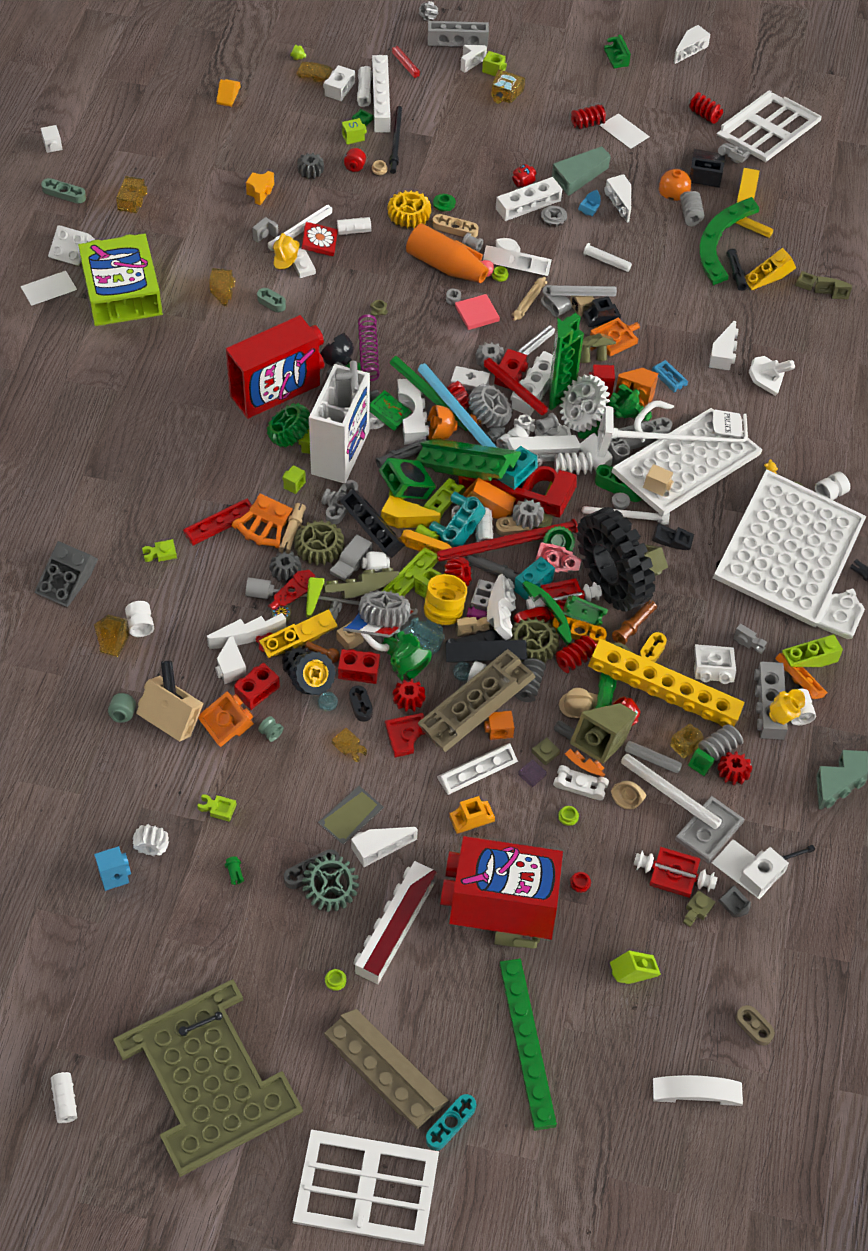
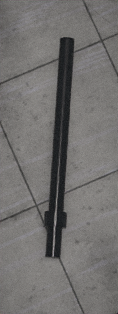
(394, 159)

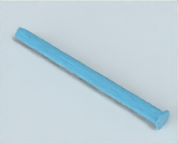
(455, 406)

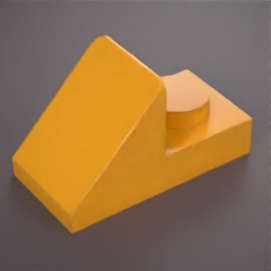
(227, 92)

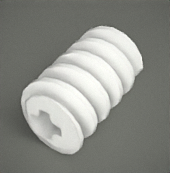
(573, 463)

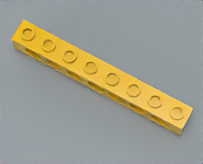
(675, 683)

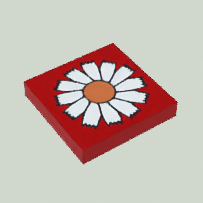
(319, 239)

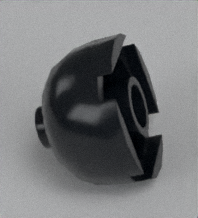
(338, 351)

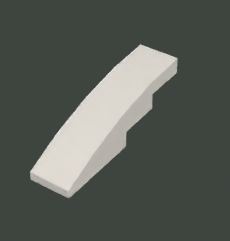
(246, 632)

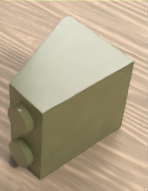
(603, 730)

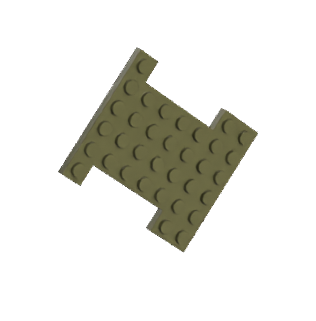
(208, 1080)

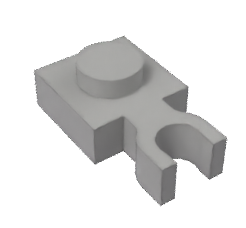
(748, 638)

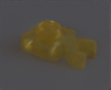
(348, 742)

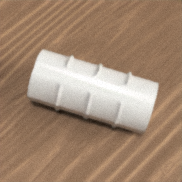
(354, 225)
(484, 529)
(63, 1097)

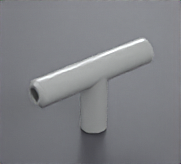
(353, 376)

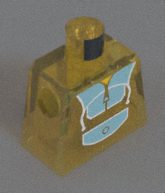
(507, 86)

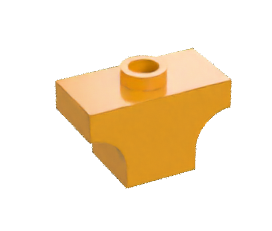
(260, 186)
(471, 814)

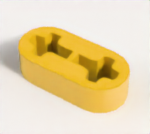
(656, 650)

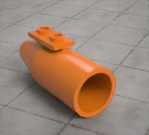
(446, 254)

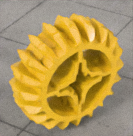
(409, 209)

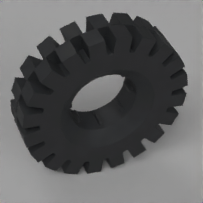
(616, 558)

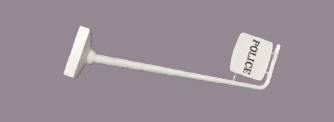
(723, 423)

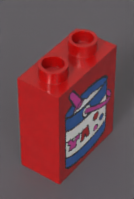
(274, 366)
(503, 887)

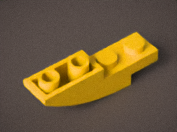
(298, 634)

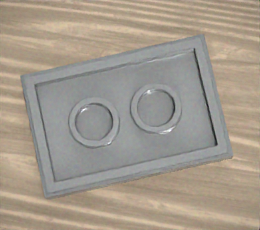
(705, 840)

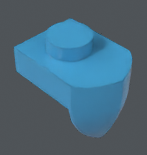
(591, 203)

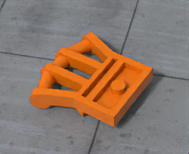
(268, 511)

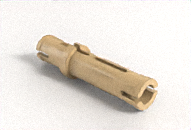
(294, 523)

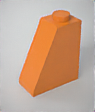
(491, 497)

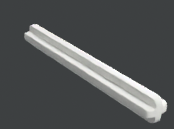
(299, 228)

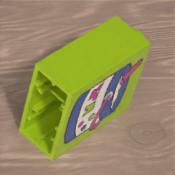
(120, 279)

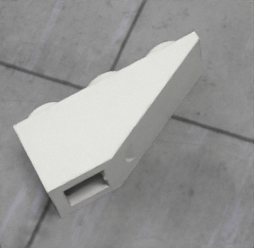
(692, 42)
(619, 192)
(722, 349)

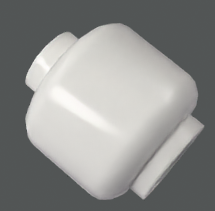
(375, 561)

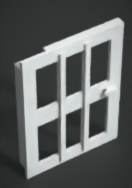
(749, 114)
(364, 1196)

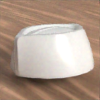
(507, 243)

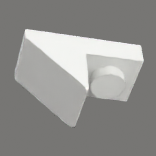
(472, 56)

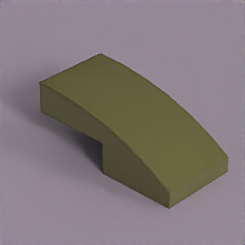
(838, 288)

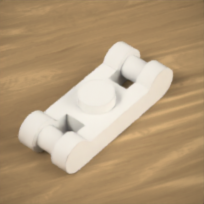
(580, 783)

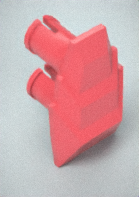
(559, 557)

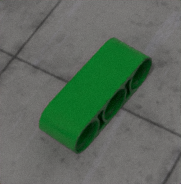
(607, 480)

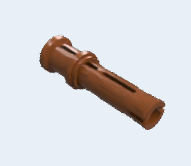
(629, 627)

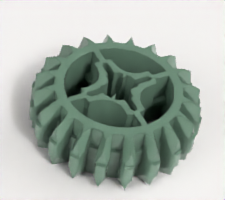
(337, 889)

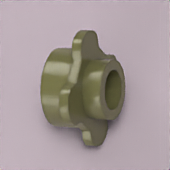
(378, 307)

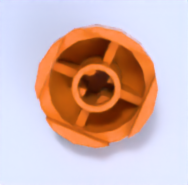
(674, 183)
(441, 423)

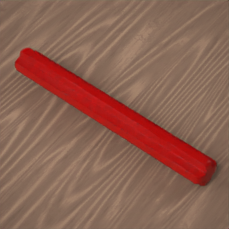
(515, 386)

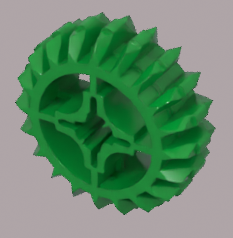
(289, 425)

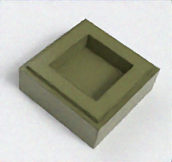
(806, 281)

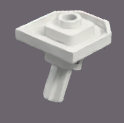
(769, 373)

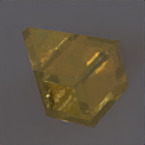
(221, 283)

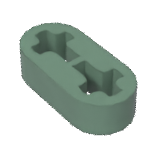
(271, 300)

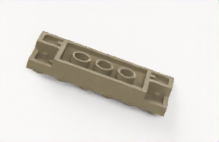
(476, 700)
(385, 1068)

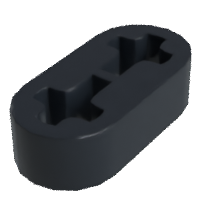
(357, 704)

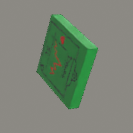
(389, 410)

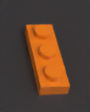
(803, 678)

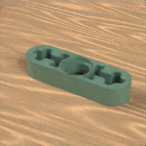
(53, 188)

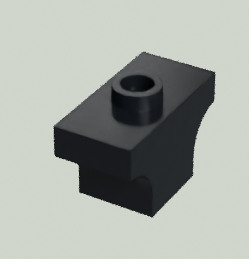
(601, 312)

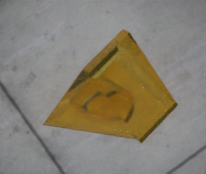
(112, 634)

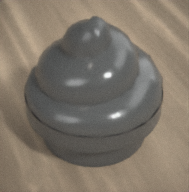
(495, 433)

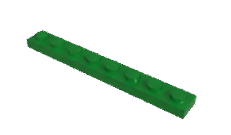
(527, 1045)

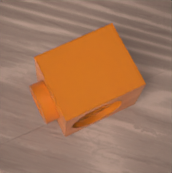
(500, 725)

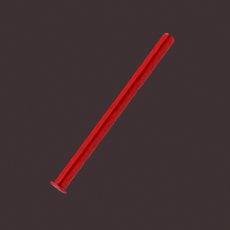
(501, 542)

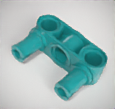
(463, 521)

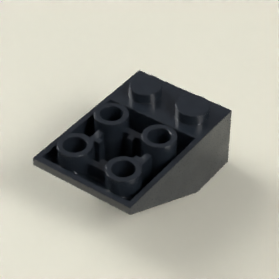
(707, 168)

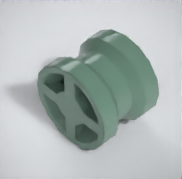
(270, 728)

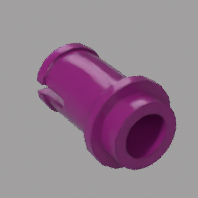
(472, 612)

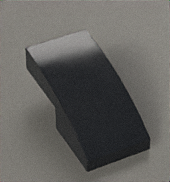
(672, 538)

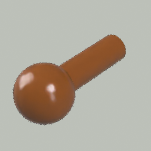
(331, 653)

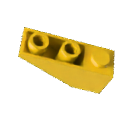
(771, 270)
(404, 514)

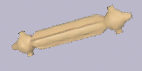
(529, 298)

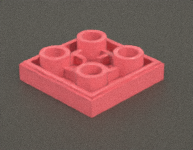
(477, 312)

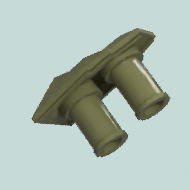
(600, 341)

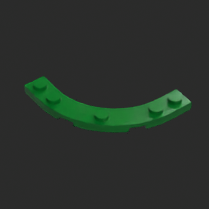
(713, 232)

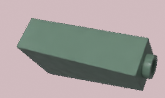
(580, 169)

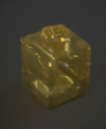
(683, 746)

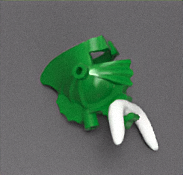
(627, 405)
(404, 653)

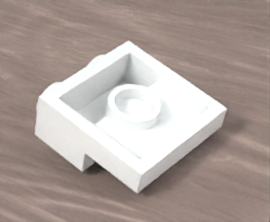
(714, 663)

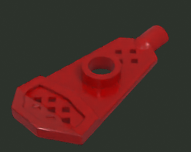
(298, 583)

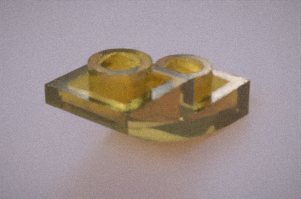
(315, 70)

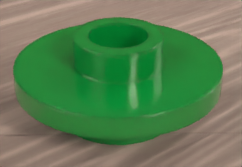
(444, 202)

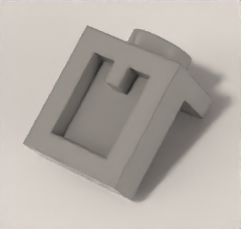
(264, 228)

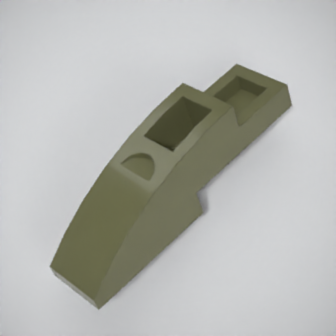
(367, 582)

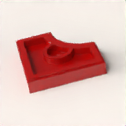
(404, 733)

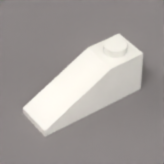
(378, 843)

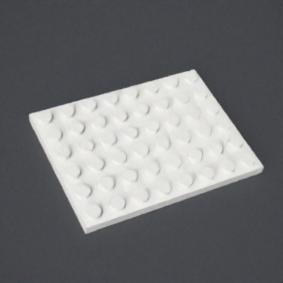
(790, 548)

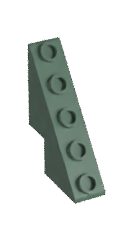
(839, 781)

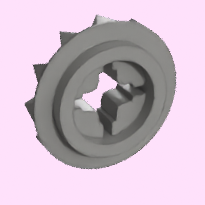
(554, 211)

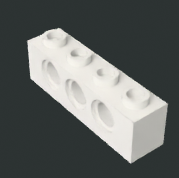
(528, 198)
(536, 382)

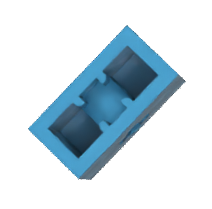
(113, 868)

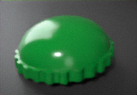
(561, 537)

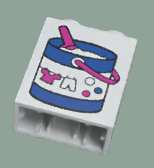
(339, 425)

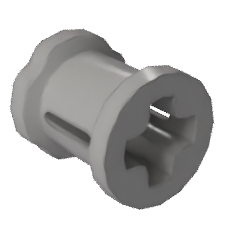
(472, 242)
(547, 423)

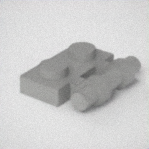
(735, 152)

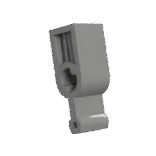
(351, 557)

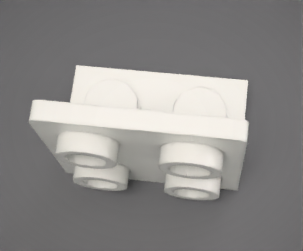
(65, 245)

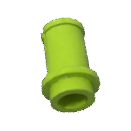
(425, 531)

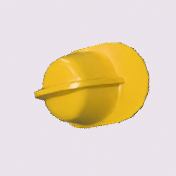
(285, 251)

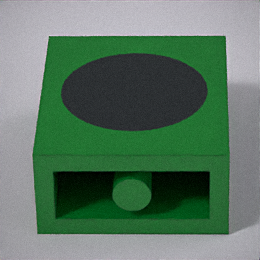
(407, 478)

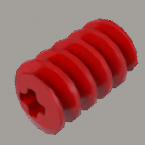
(705, 109)
(588, 115)
(575, 653)

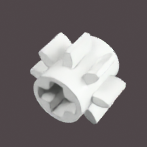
(526, 423)

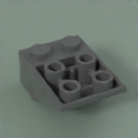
(65, 574)

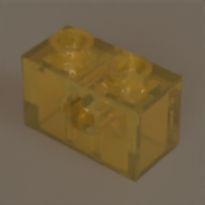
(131, 194)

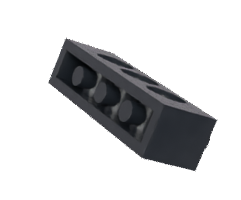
(372, 523)

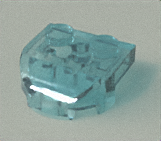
(428, 633)

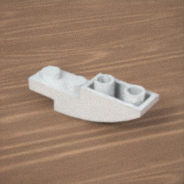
(517, 260)
(500, 606)

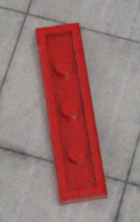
(216, 523)

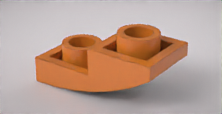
(590, 766)

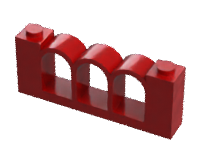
(556, 498)

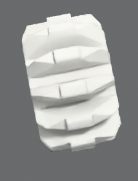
(150, 840)

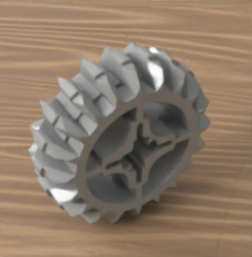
(490, 406)
(384, 609)

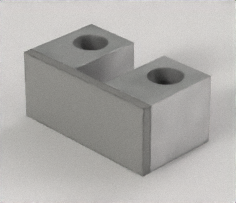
(482, 594)

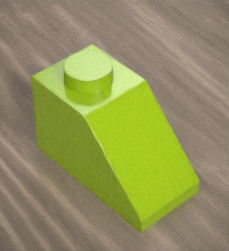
(634, 967)

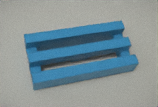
(667, 377)

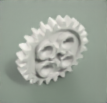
(584, 403)

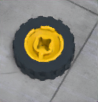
(312, 673)

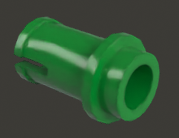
(234, 870)

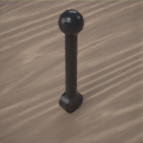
(809, 849)
(183, 1031)

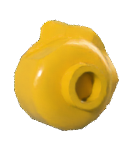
(787, 706)

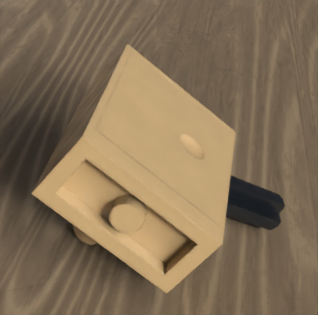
(169, 705)

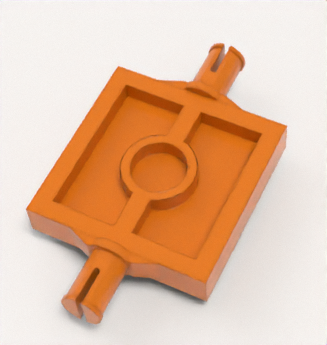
(620, 333)

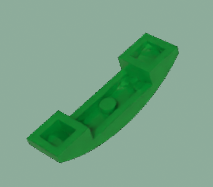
(535, 593)

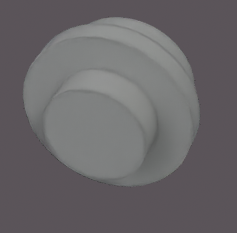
(620, 501)

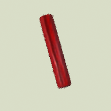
(405, 61)

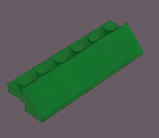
(565, 358)
(467, 459)

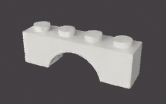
(413, 426)

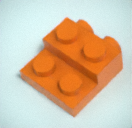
(226, 718)

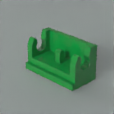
(617, 52)
(584, 610)

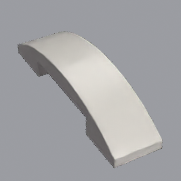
(697, 1088)

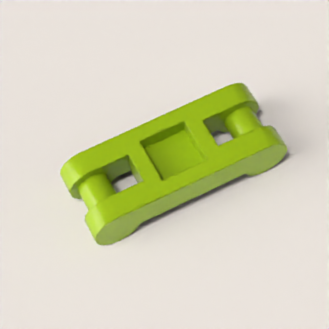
(443, 496)

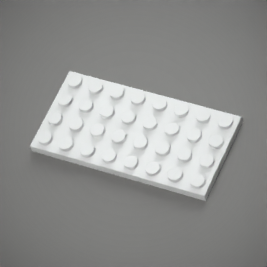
(693, 463)

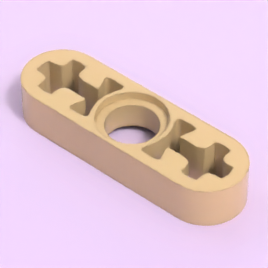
(444, 220)

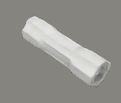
(364, 87)

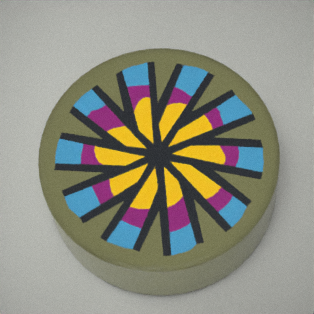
(285, 610)

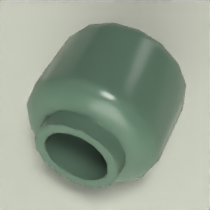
(122, 707)

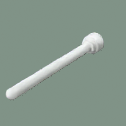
(664, 520)

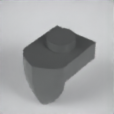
(735, 902)

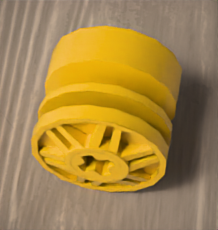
(445, 599)

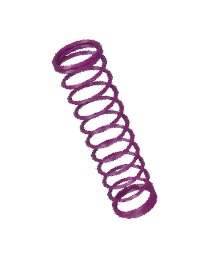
(370, 356)

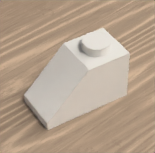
(230, 663)

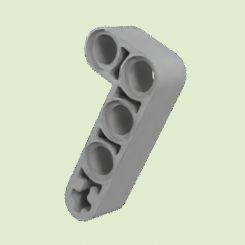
(621, 447)

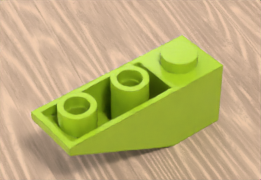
(814, 653)

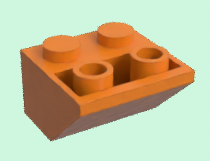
(642, 380)

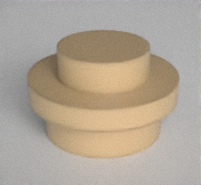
(379, 167)

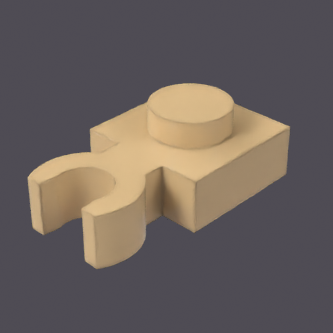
(470, 626)

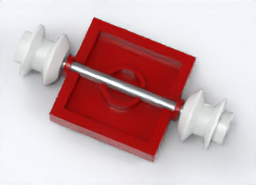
(561, 590)
(675, 872)

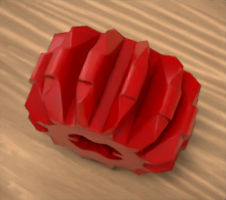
(459, 393)
(460, 568)
(409, 695)
(734, 768)

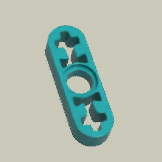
(435, 1129)

